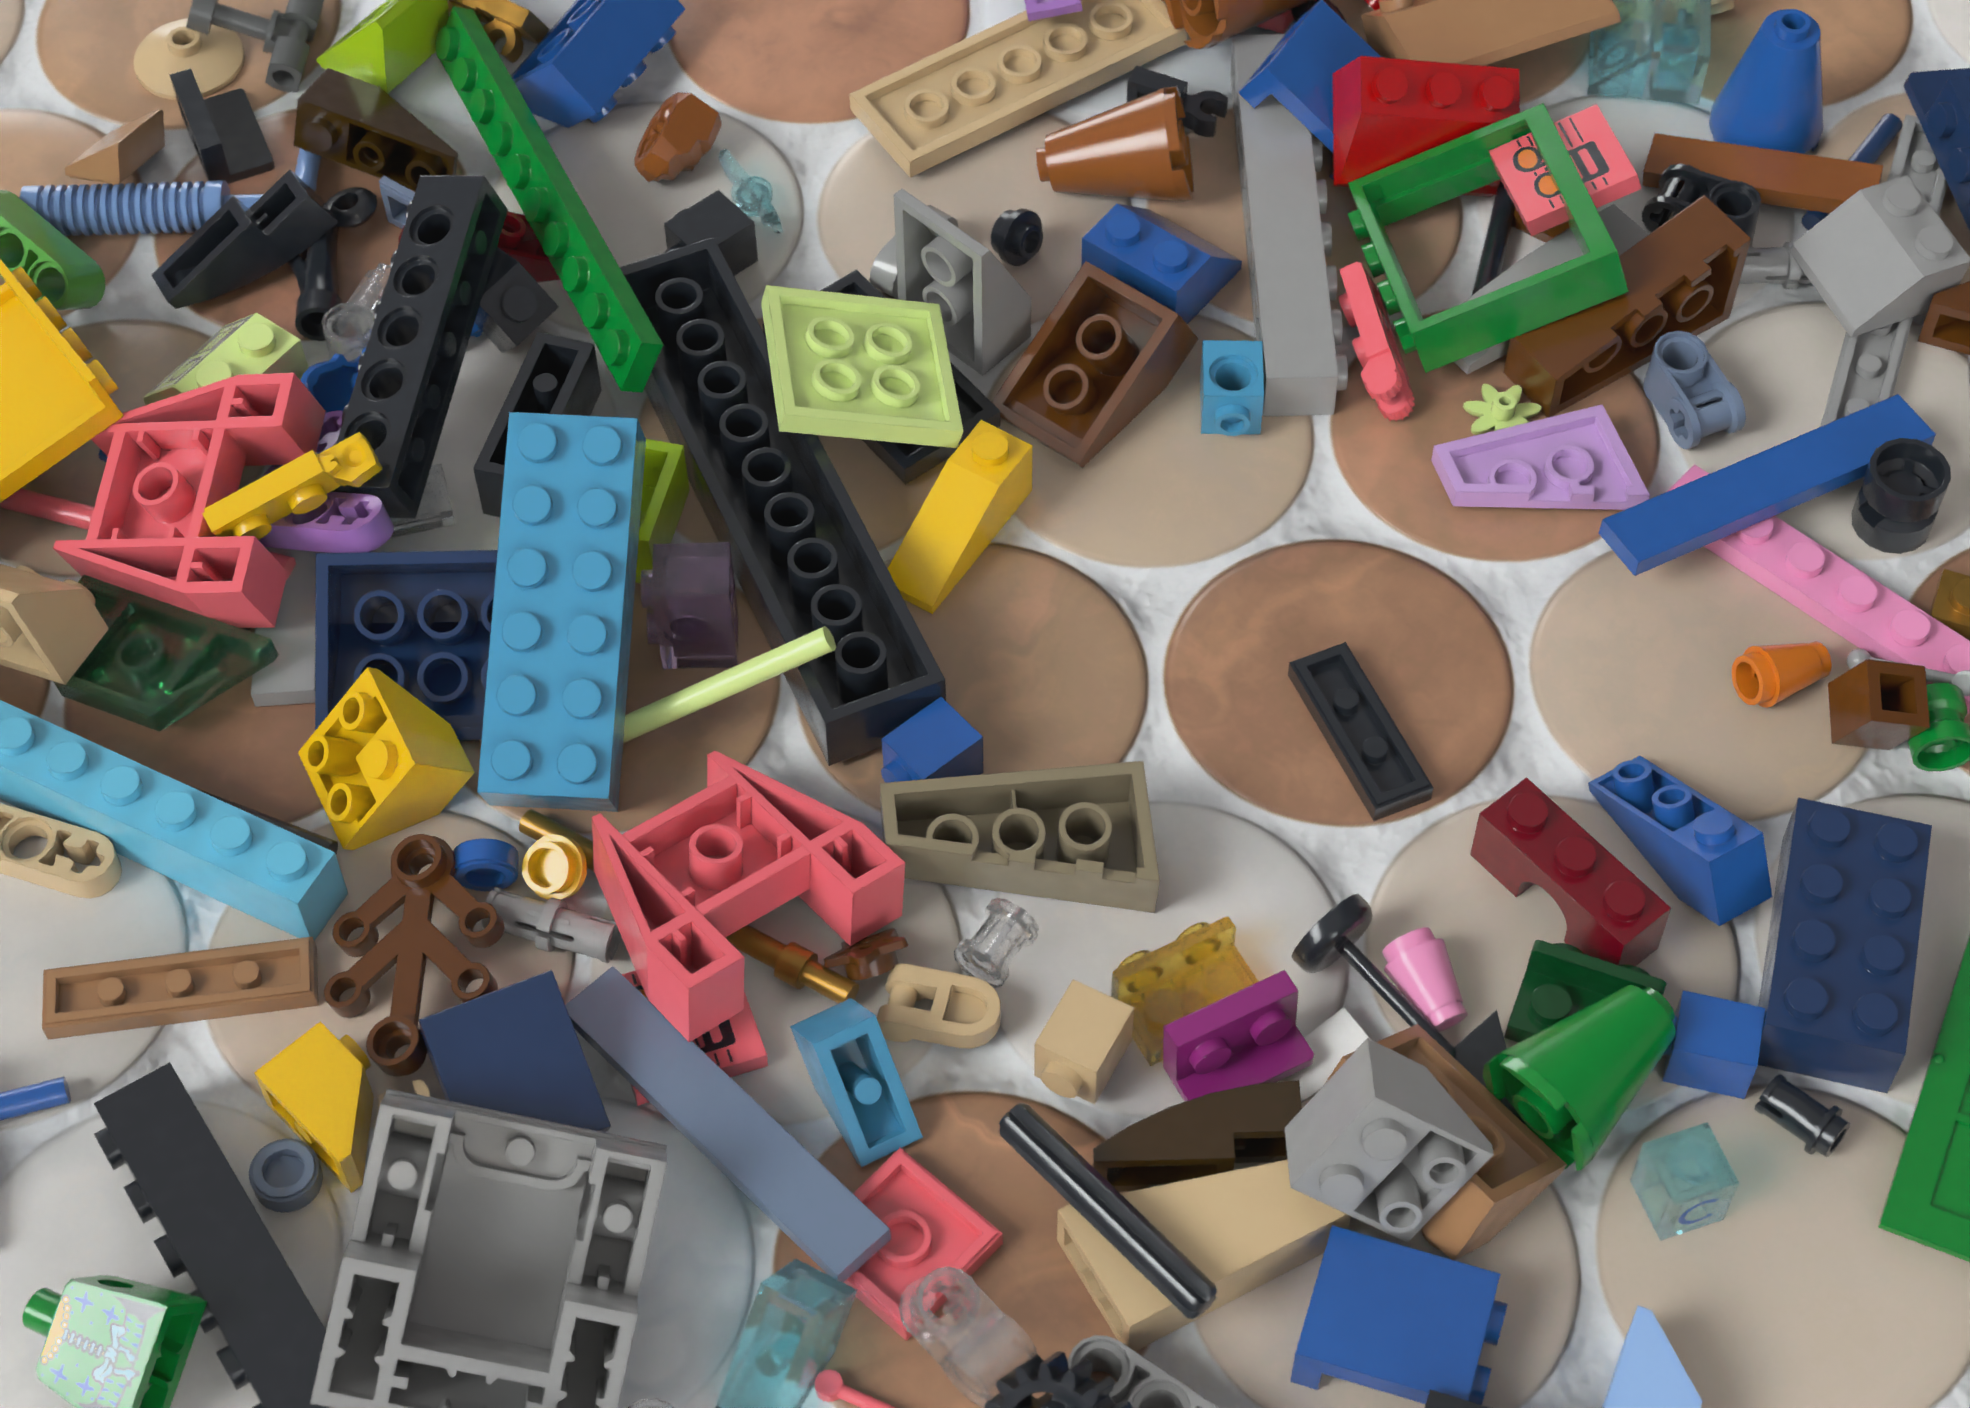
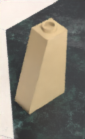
(1229, 1224)

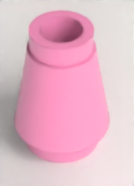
(1425, 977)

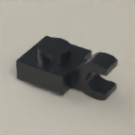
(1196, 107)

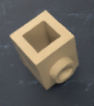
(1083, 1042)

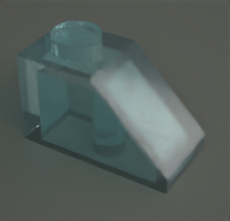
(787, 1338)

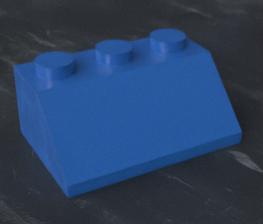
(592, 55)

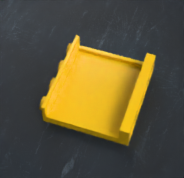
(46, 389)

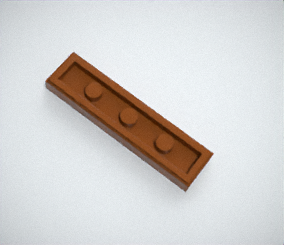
(1777, 175)

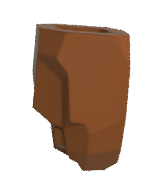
(677, 137)

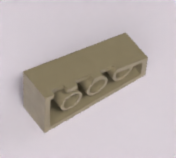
(1030, 833)

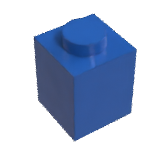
(932, 746)
(1714, 1044)

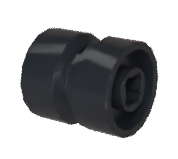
(1900, 495)

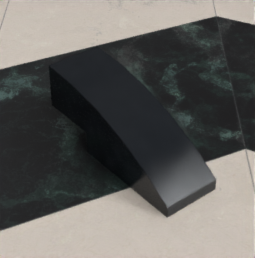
(245, 243)

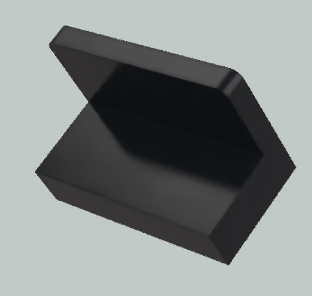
(222, 131)

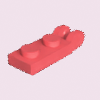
(1376, 346)

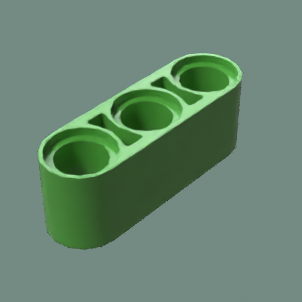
(49, 258)

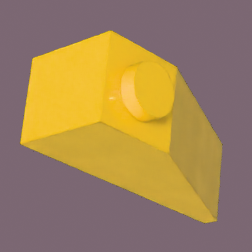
(962, 514)

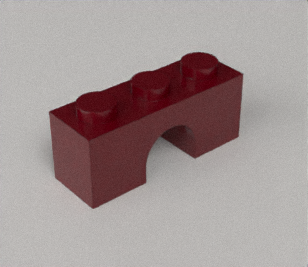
(1605, 906)

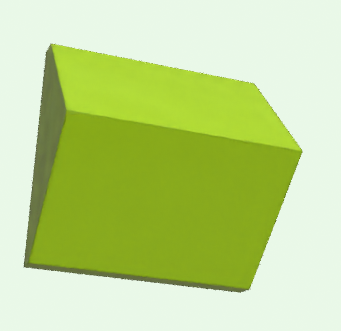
(389, 42)

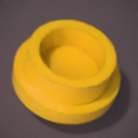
(555, 867)

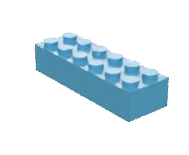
(562, 612)

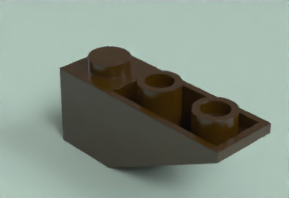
(368, 131)

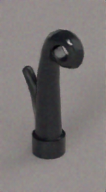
(318, 273)

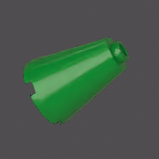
(1584, 1070)

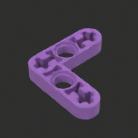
(341, 523)

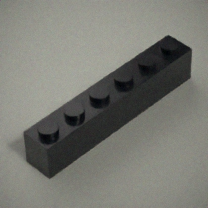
(214, 1237)

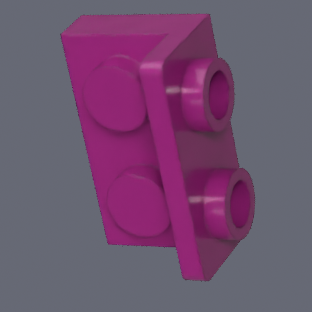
(1237, 1040)

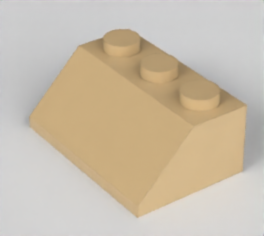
(46, 624)

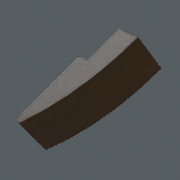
(1201, 1137)

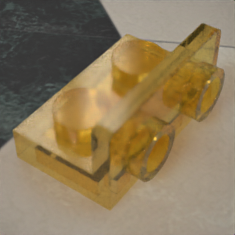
(1179, 980)

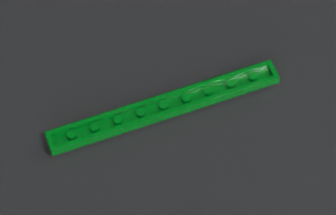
(549, 201)

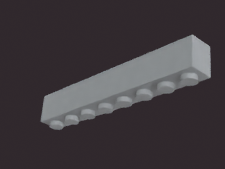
(1286, 247)

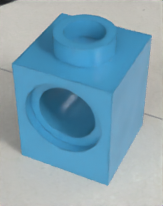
(1231, 387)

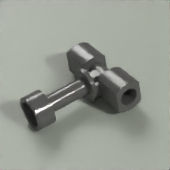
(283, 34)

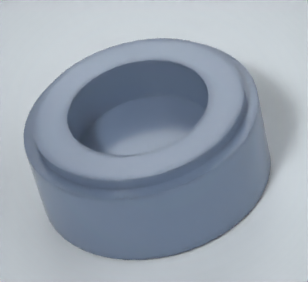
(286, 1175)

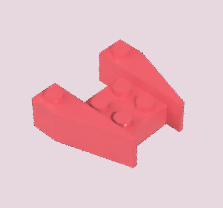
(173, 464)
(722, 864)

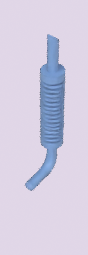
(142, 206)

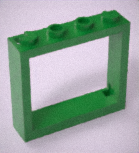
(1508, 311)

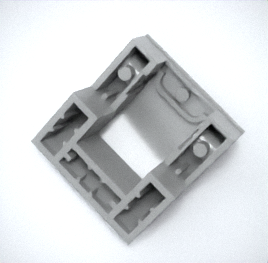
(489, 1262)

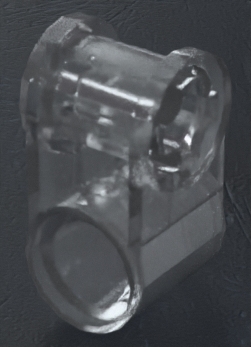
(973, 1338)

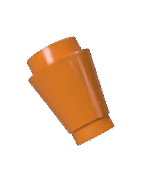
(1778, 671)

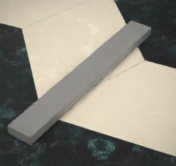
(1872, 360)

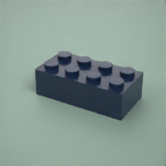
(1843, 945)

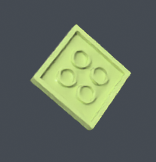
(860, 367)

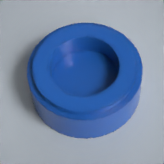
(486, 864)

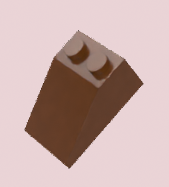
(1093, 365)

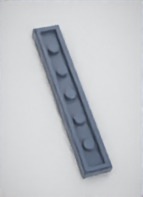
(728, 1126)

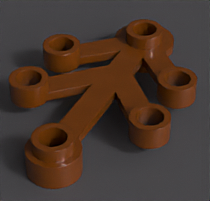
(409, 947)

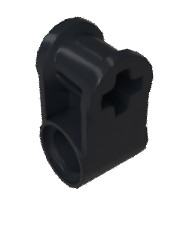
(1733, 198)

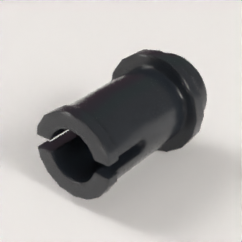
(1803, 1116)

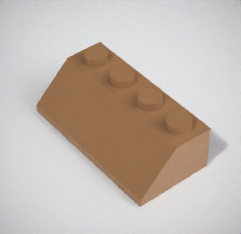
(1479, 29)

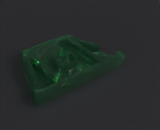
(160, 658)

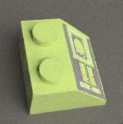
(238, 348)

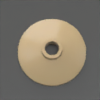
(174, 48)

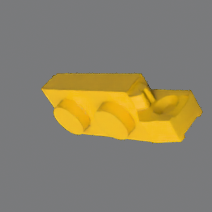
(293, 488)

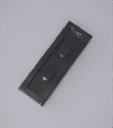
(1360, 731)

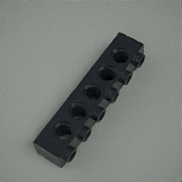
(422, 333)

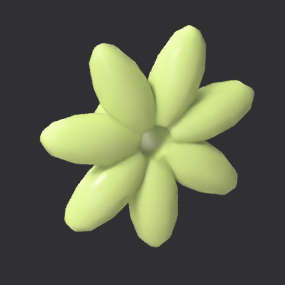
(1499, 409)

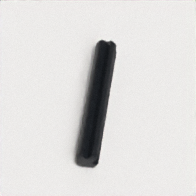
(1108, 1211)

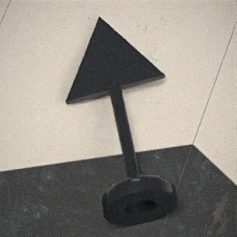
(1335, 937)

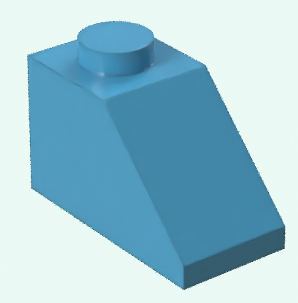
(857, 1080)

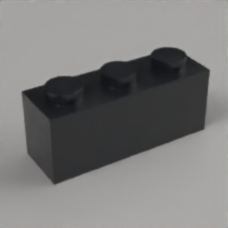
(554, 379)

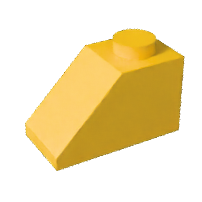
(324, 1099)

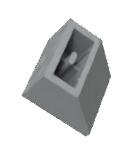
(1384, 1142)

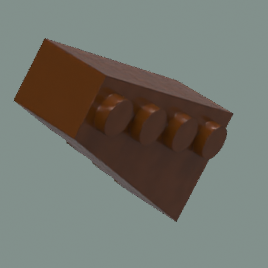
(1676, 281)

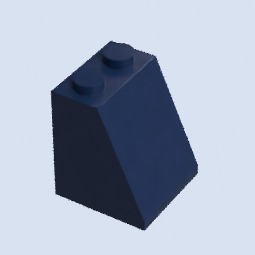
(515, 1055)

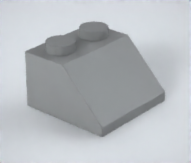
(1881, 256)

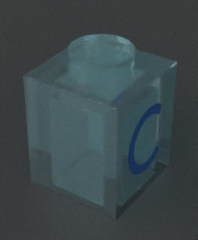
(1684, 1181)

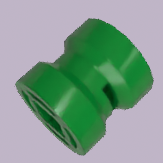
(1948, 738)

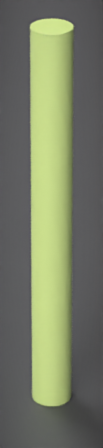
(728, 683)

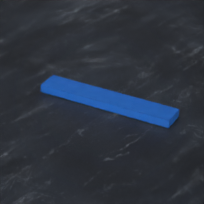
(1758, 486)

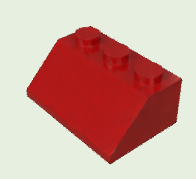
(1405, 107)

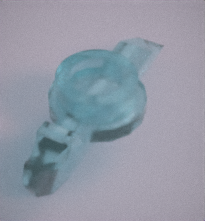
(750, 193)

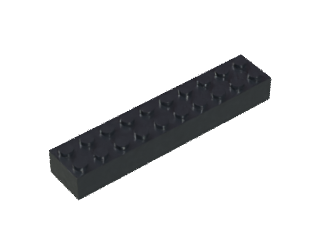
(780, 507)

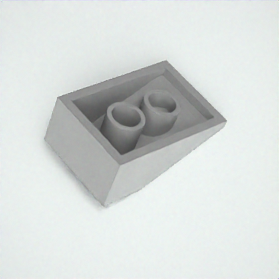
(979, 300)

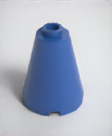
(1775, 88)

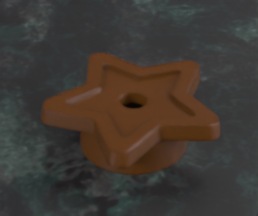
(869, 956)

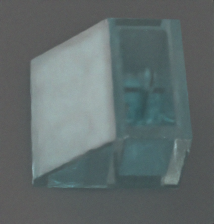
(1653, 52)

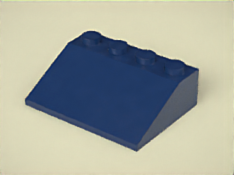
(412, 618)

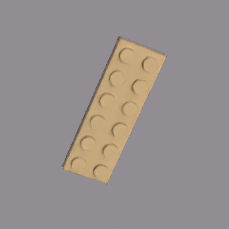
(1008, 77)

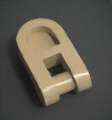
(962, 1013)

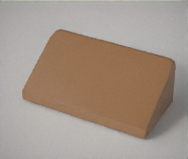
(121, 151)

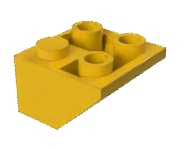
(382, 761)

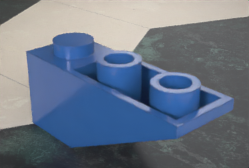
(1689, 840)

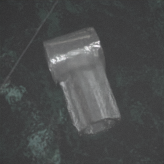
(350, 323)

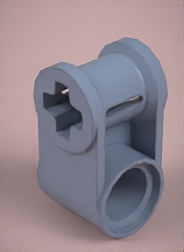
(1691, 390)

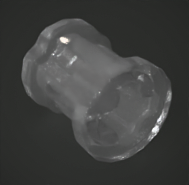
(996, 942)

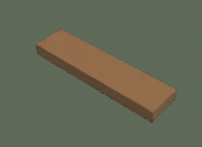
(179, 988)

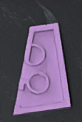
(1543, 464)

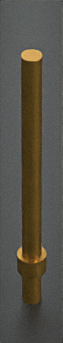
(790, 962)

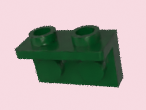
(1564, 982)

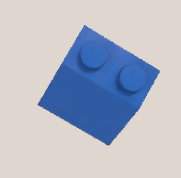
(1159, 259)

